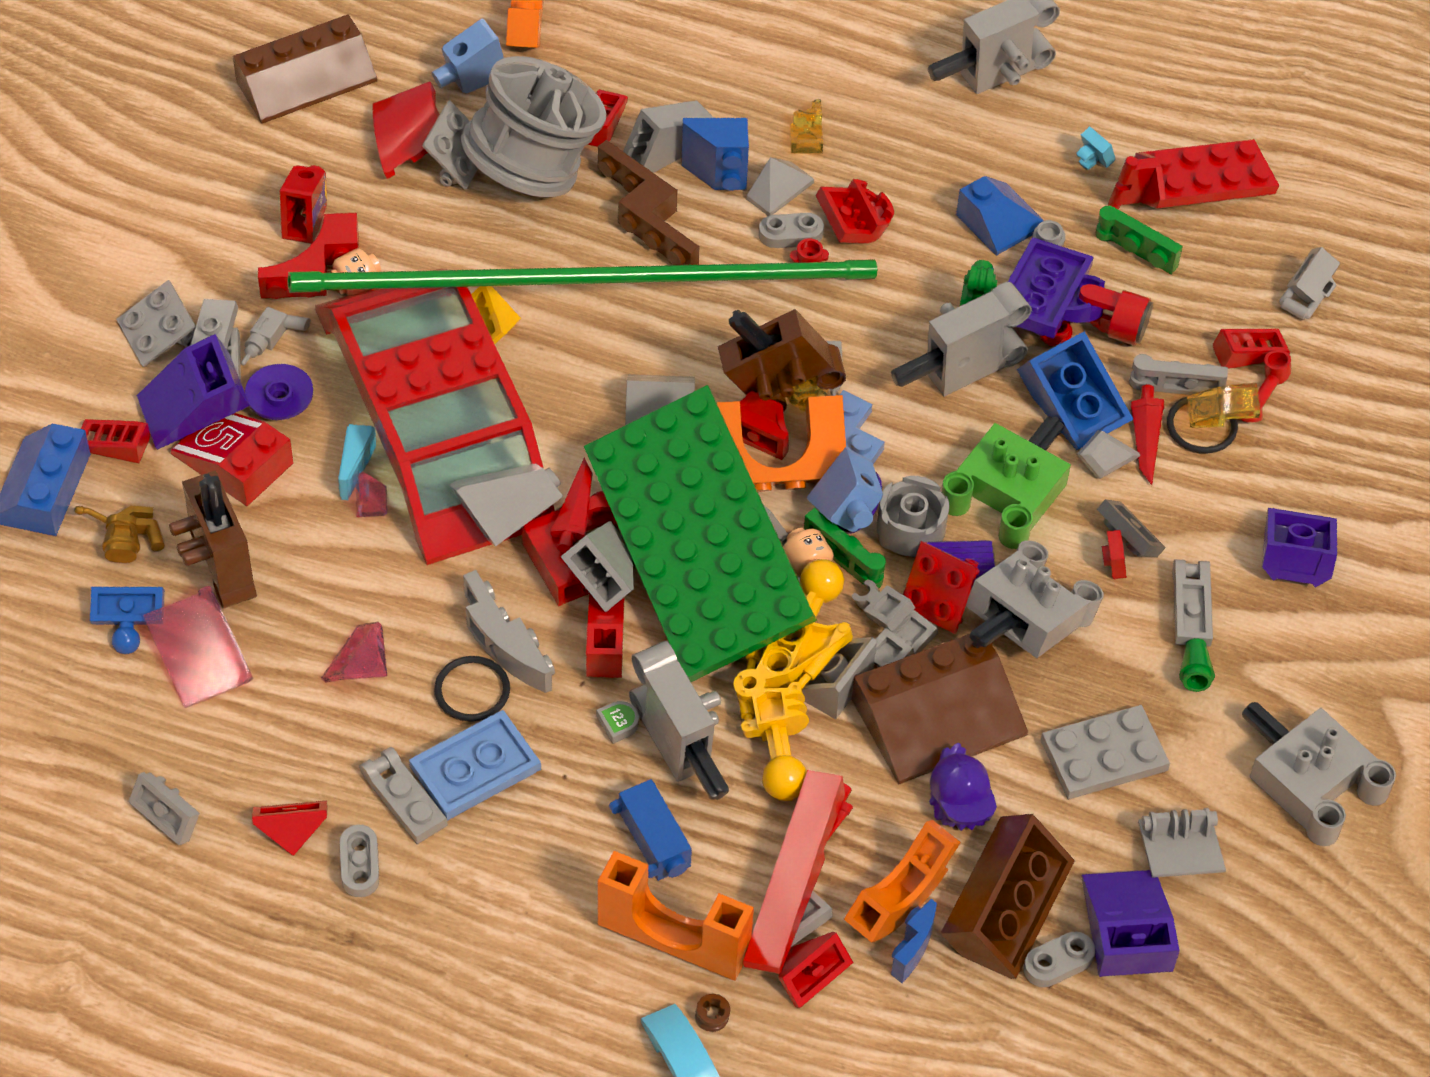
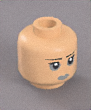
(355, 261)
(806, 546)

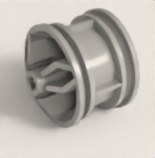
(533, 126)

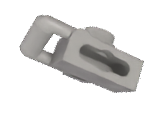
(1310, 283)

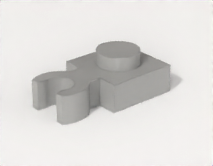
(884, 607)

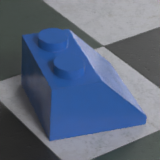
(717, 151)

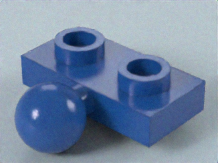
(124, 608)

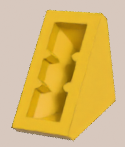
(495, 312)

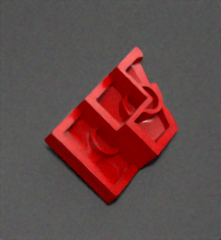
(403, 125)

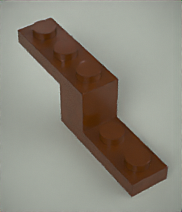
(647, 206)

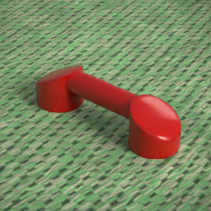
(1277, 371)

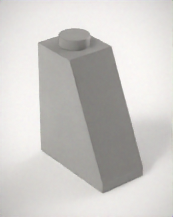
(658, 133)
(507, 498)
(602, 565)

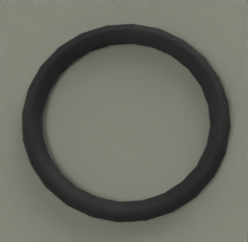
(1198, 449)
(465, 660)

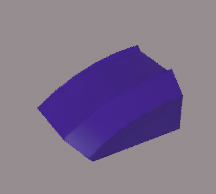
(1299, 546)

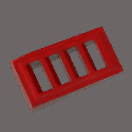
(613, 115)
(1232, 354)
(130, 451)

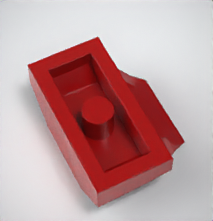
(764, 425)

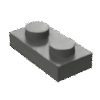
(1139, 538)

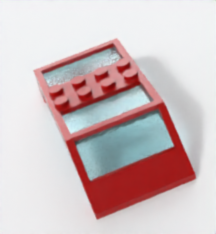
(434, 401)

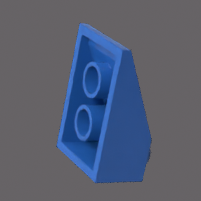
(1076, 389)

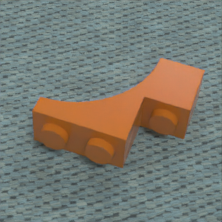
(524, 23)

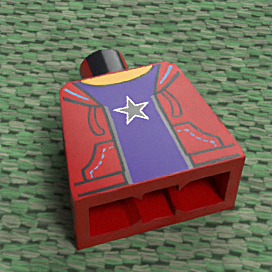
(302, 189)

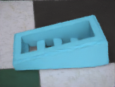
(357, 451)

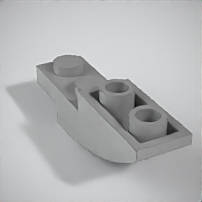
(503, 639)

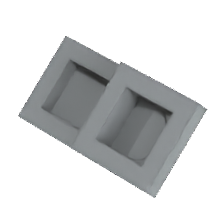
(907, 639)

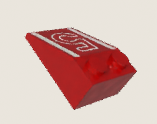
(243, 453)

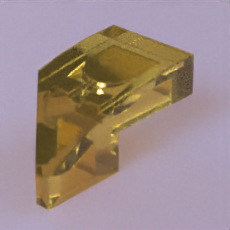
(806, 130)

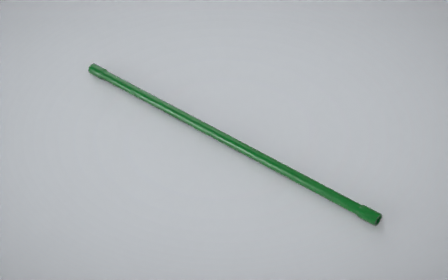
(317, 281)

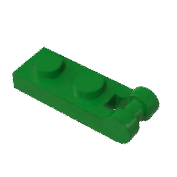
(1138, 239)
(848, 550)

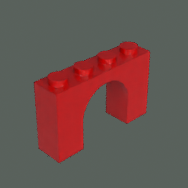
(547, 559)

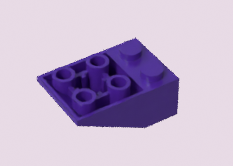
(192, 392)
(1130, 923)

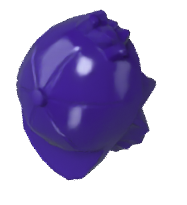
(961, 790)

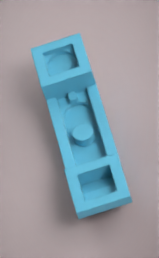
(678, 1043)

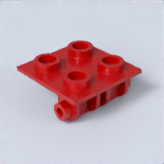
(940, 586)

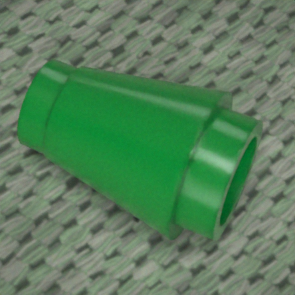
(1196, 666)

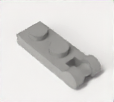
(1176, 376)
(1192, 601)
(404, 796)

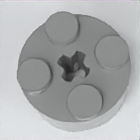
(911, 514)

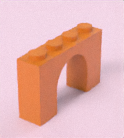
(823, 446)
(633, 911)

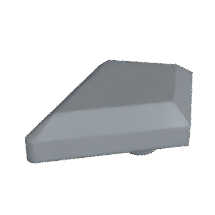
(1105, 454)

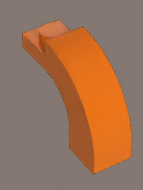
(887, 904)

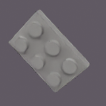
(1105, 752)

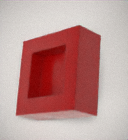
(1114, 554)

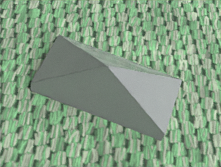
(778, 185)

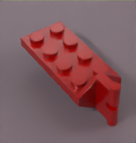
(1194, 175)

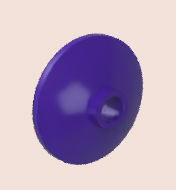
(277, 382)

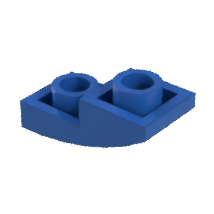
(917, 937)

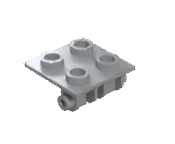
(446, 147)
(157, 324)
(1182, 843)

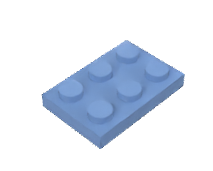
(475, 764)

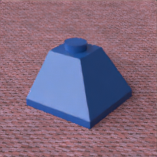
(996, 214)

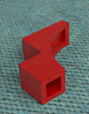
(336, 238)

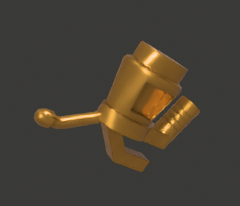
(122, 531)

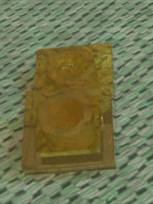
(1221, 403)

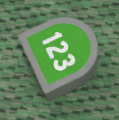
(618, 720)

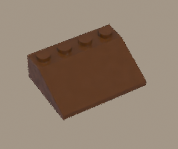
(936, 702)

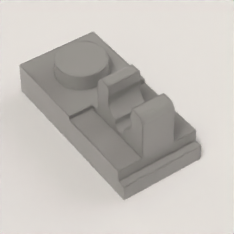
(164, 807)

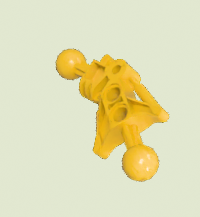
(778, 695)

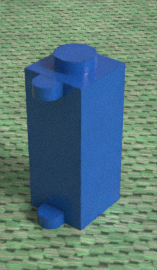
(654, 830)

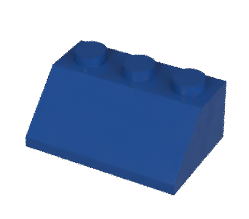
(44, 479)

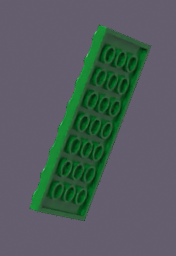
(699, 534)

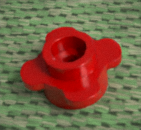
(809, 251)

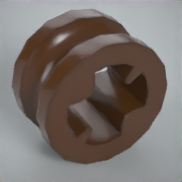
(709, 1024)

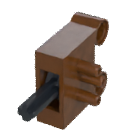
(779, 356)
(216, 539)

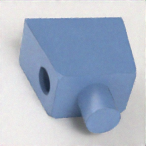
(469, 58)
(848, 491)

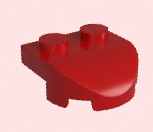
(856, 212)

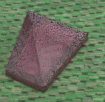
(360, 656)

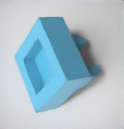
(1095, 150)

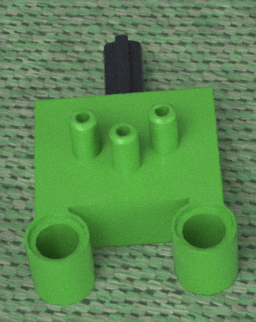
(1011, 478)

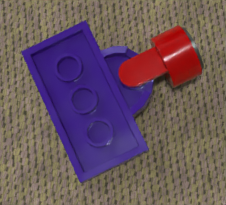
(1060, 289)

